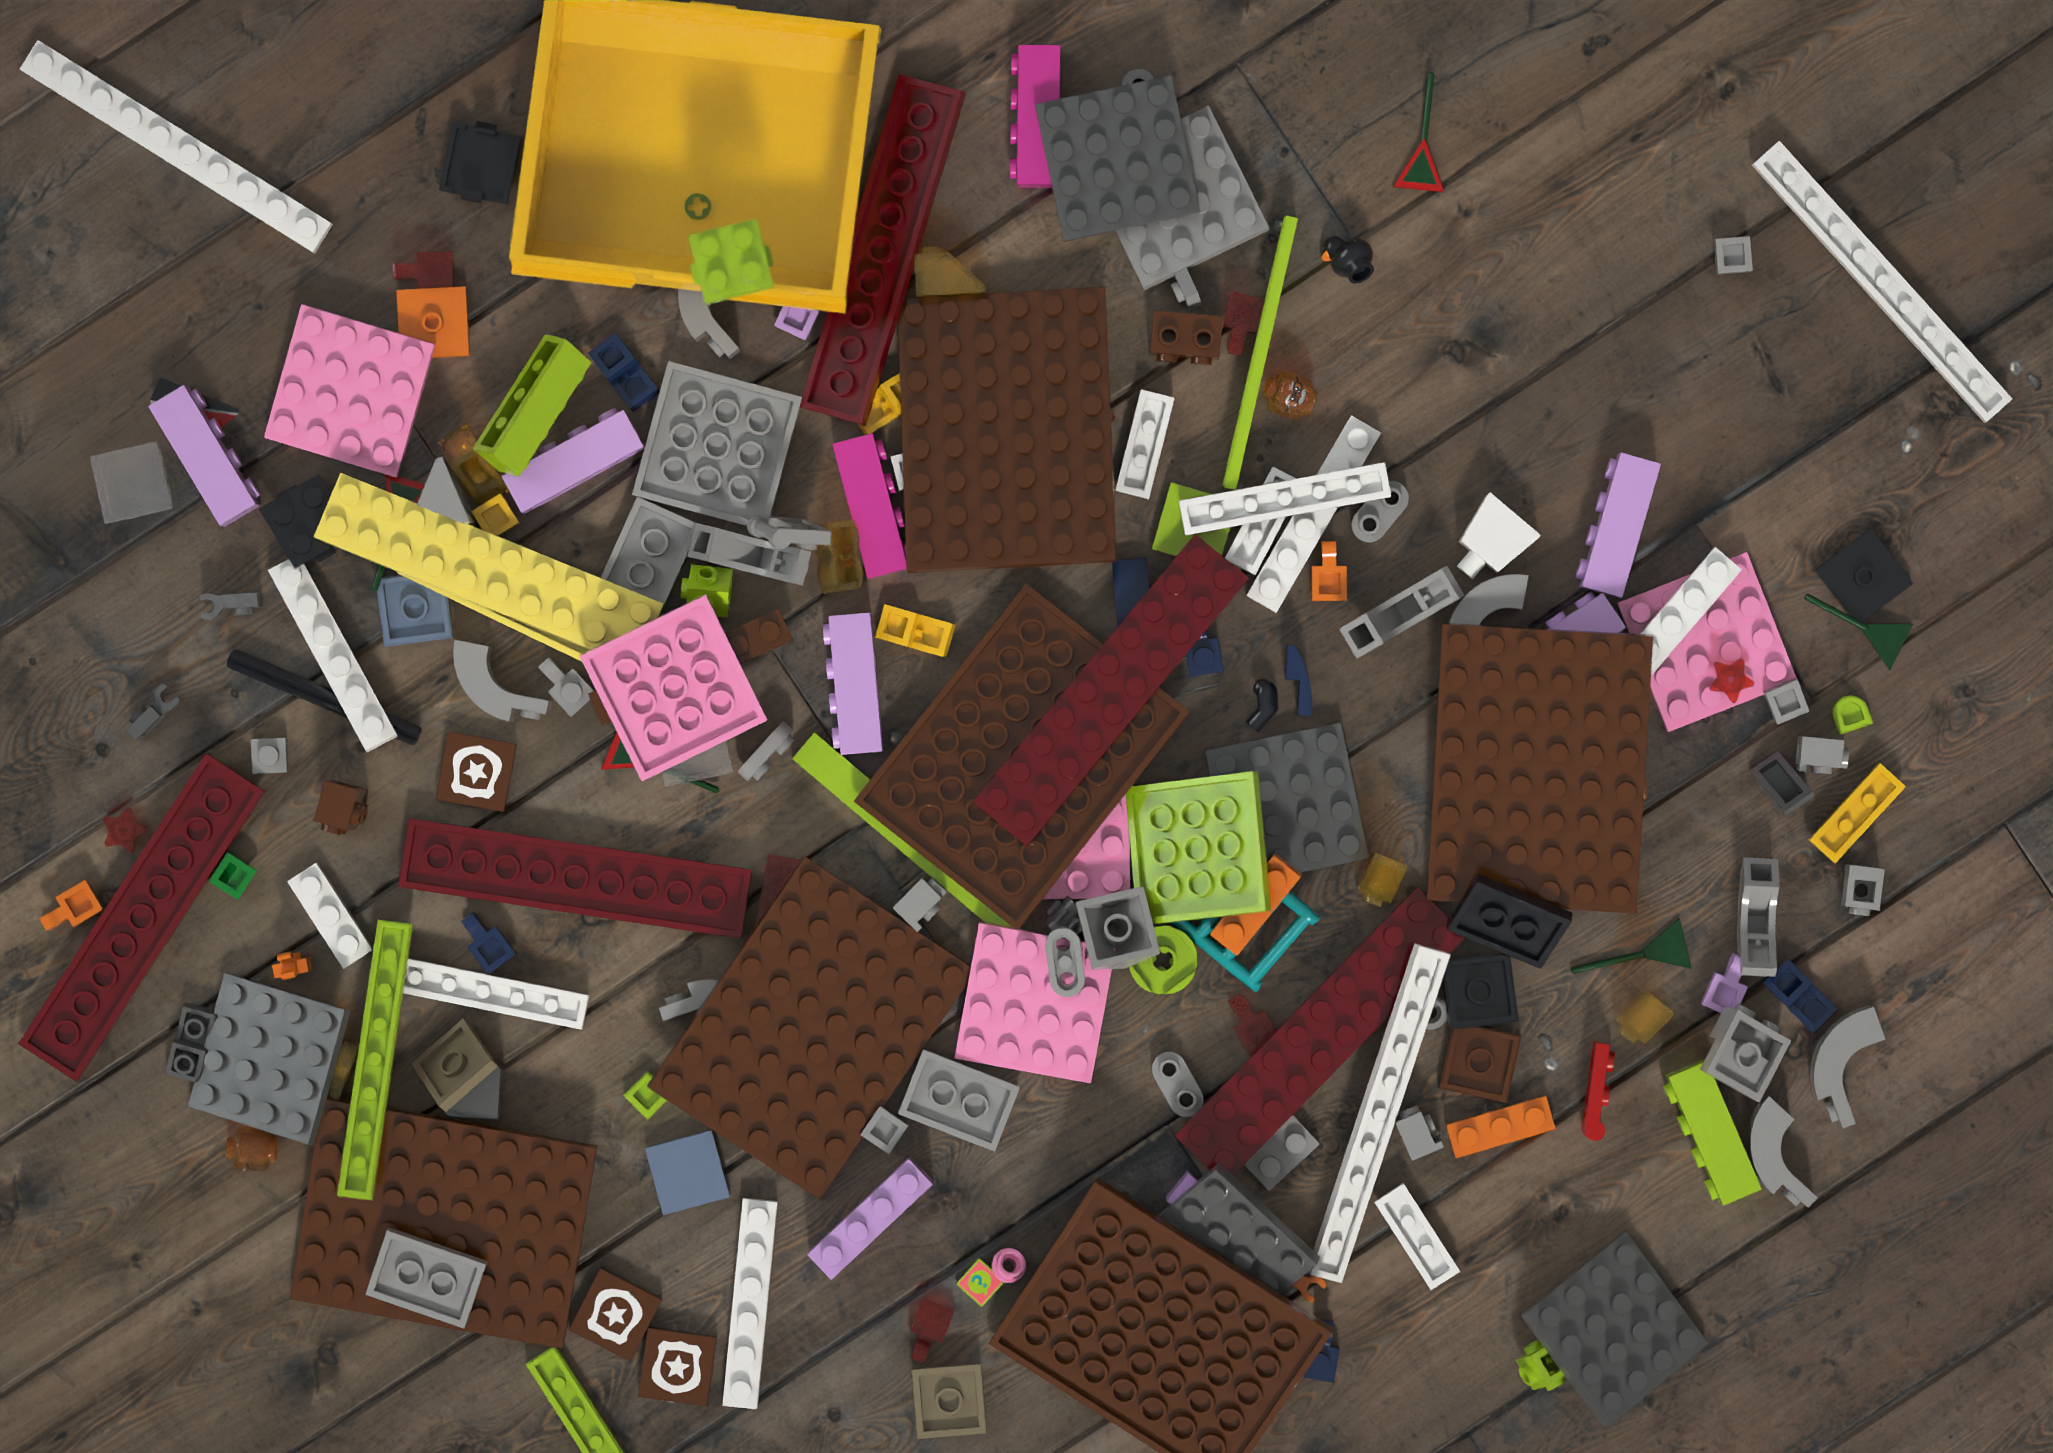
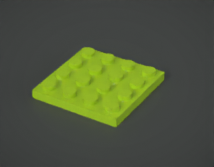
(1199, 847)

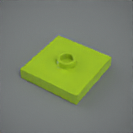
(1170, 533)

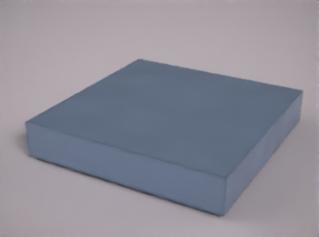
(412, 612)
(687, 1172)

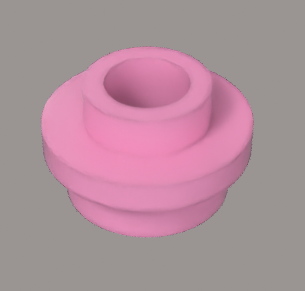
(1015, 1258)

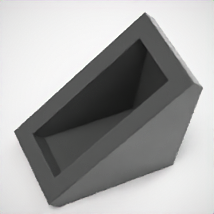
(1781, 784)
(483, 1100)

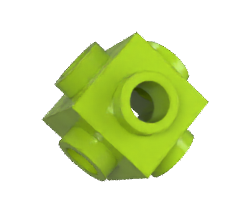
(713, 582)
(1538, 1368)

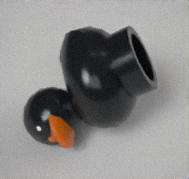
(1349, 259)

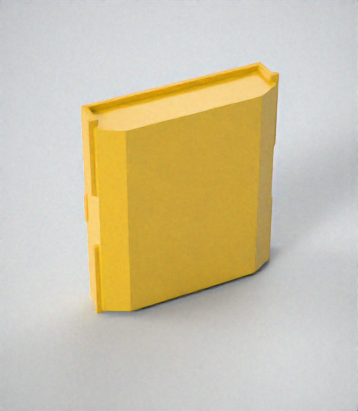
(683, 101)

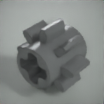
(1063, 914)

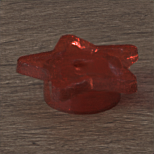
(1722, 684)
(127, 821)

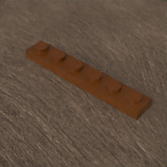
(746, 640)

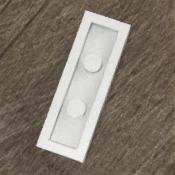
(1144, 444)
(1256, 538)
(330, 915)
(1417, 1236)

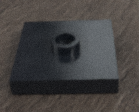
(1863, 576)
(1479, 991)

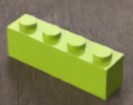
(532, 405)
(1712, 1132)

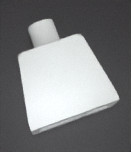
(1494, 537)

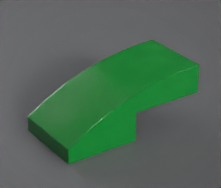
(232, 875)

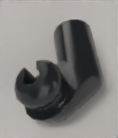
(1267, 704)

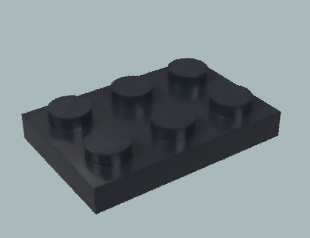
(1509, 921)

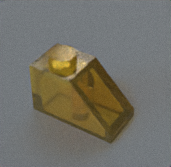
(943, 275)
(474, 471)
(1381, 879)
(1643, 1017)

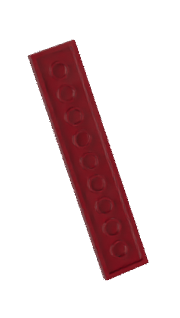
(883, 248)
(1111, 690)
(575, 878)
(141, 917)
(1314, 1039)

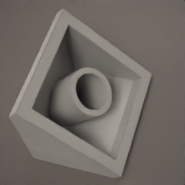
(445, 494)
(1118, 922)

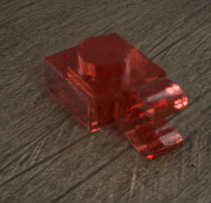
(431, 269)
(1242, 316)
(1254, 1028)
(931, 1324)

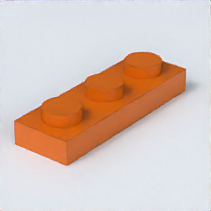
(1237, 930)
(1500, 1126)

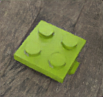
(730, 261)

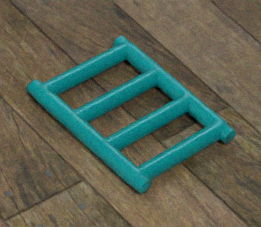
(1225, 957)

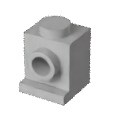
(1820, 754)
(1872, 879)
(920, 902)
(1417, 1132)

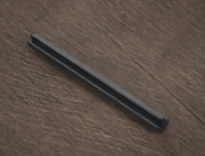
(308, 690)

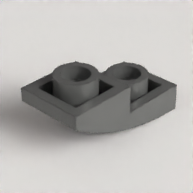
(188, 1048)

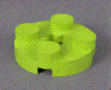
(1182, 963)

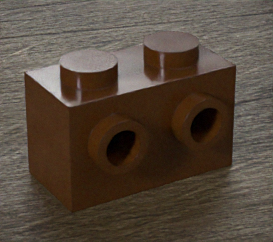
(1186, 336)
(341, 807)

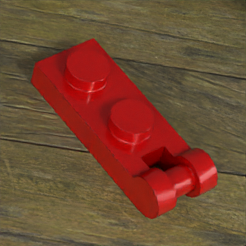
(1597, 1092)

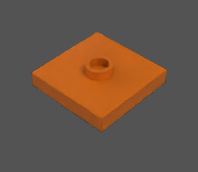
(436, 317)

